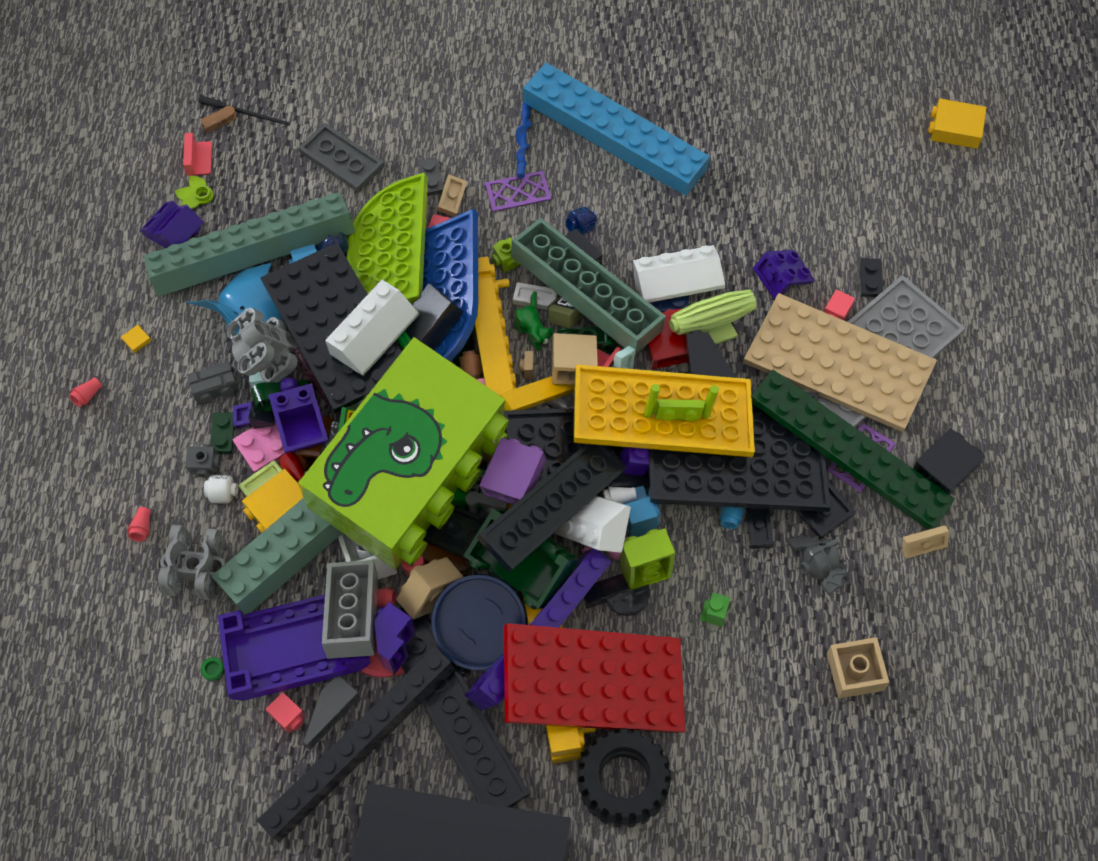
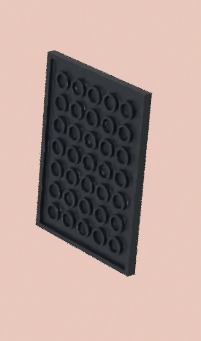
(780, 475)

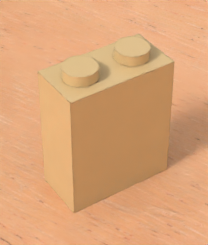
(569, 351)

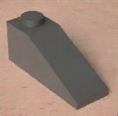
(331, 706)

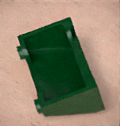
(535, 576)

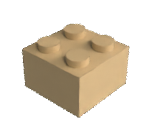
(426, 585)
(857, 667)

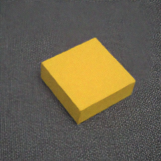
(136, 338)

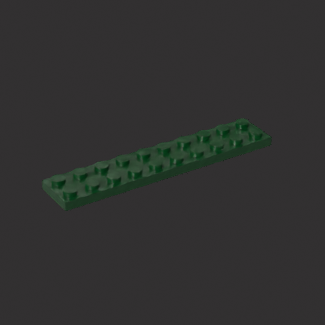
(852, 450)

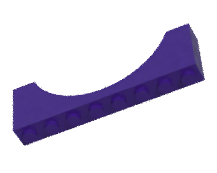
(489, 687)

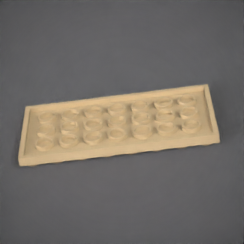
(841, 362)

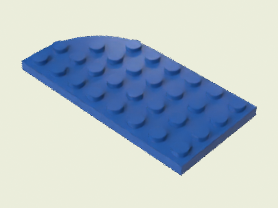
(453, 270)

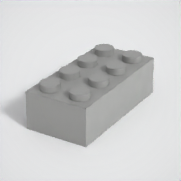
(350, 609)

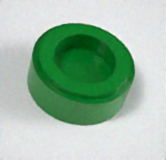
(212, 669)

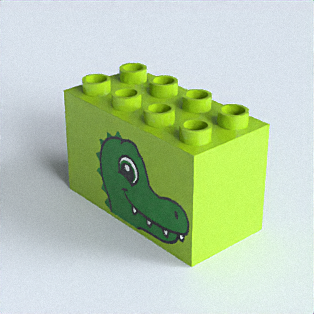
(405, 455)

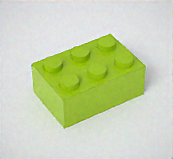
(647, 558)

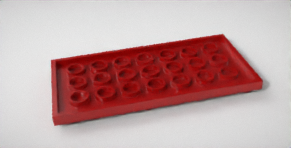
(592, 679)

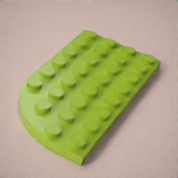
(392, 237)

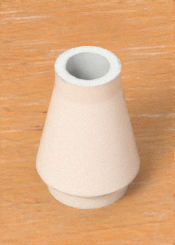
(620, 494)

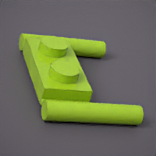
(679, 409)

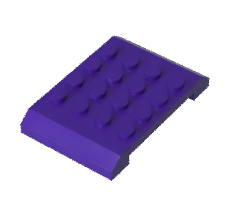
(278, 650)

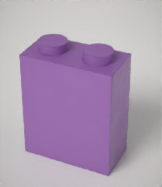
(512, 471)

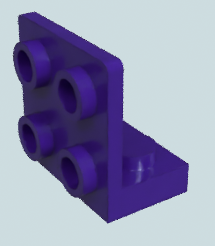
(781, 270)

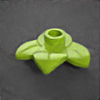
(192, 194)

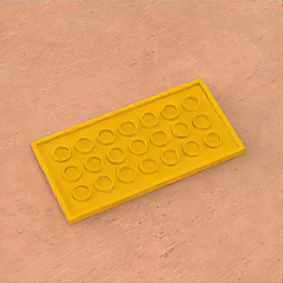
(613, 403)

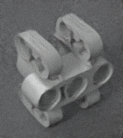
(263, 344)
(178, 550)

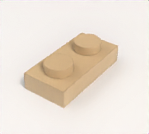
(451, 195)
(925, 541)

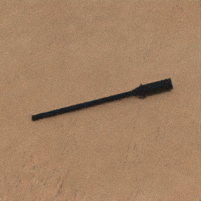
(218, 104)

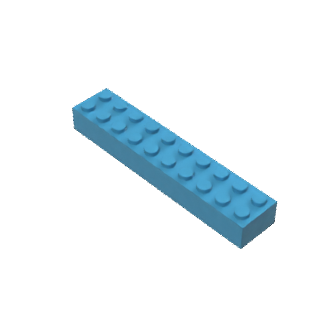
(615, 129)

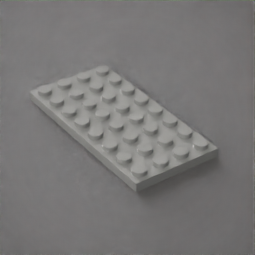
(907, 318)

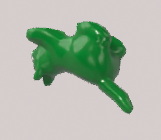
(528, 321)

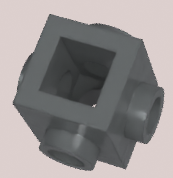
(202, 460)

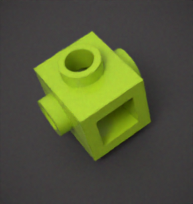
(502, 255)

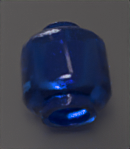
(581, 219)

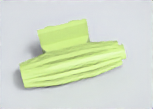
(714, 315)

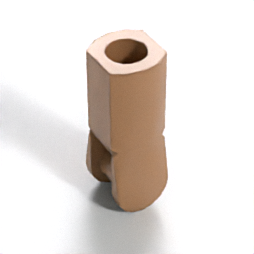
(218, 118)

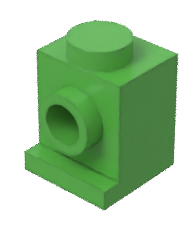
(715, 609)

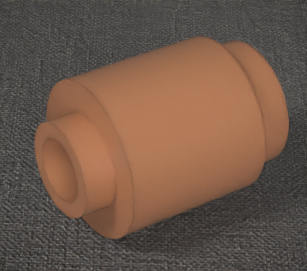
(471, 364)

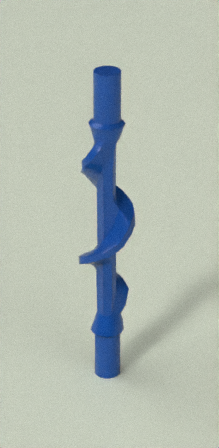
(521, 135)

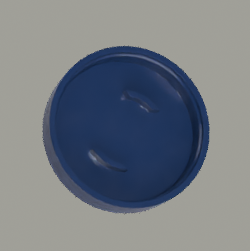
(472, 618)

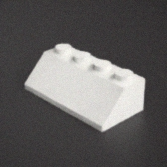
(678, 274)
(371, 328)
(598, 525)

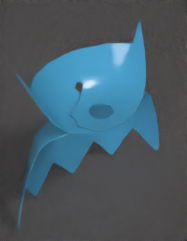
(246, 291)

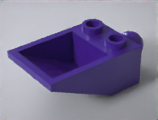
(297, 416)

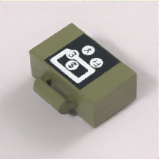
(563, 313)

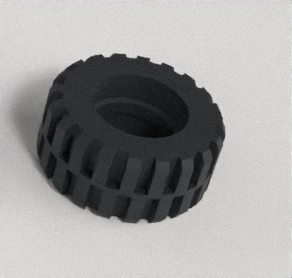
(616, 809)

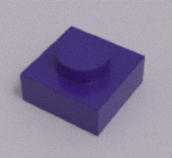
(241, 414)

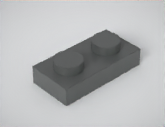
(432, 170)

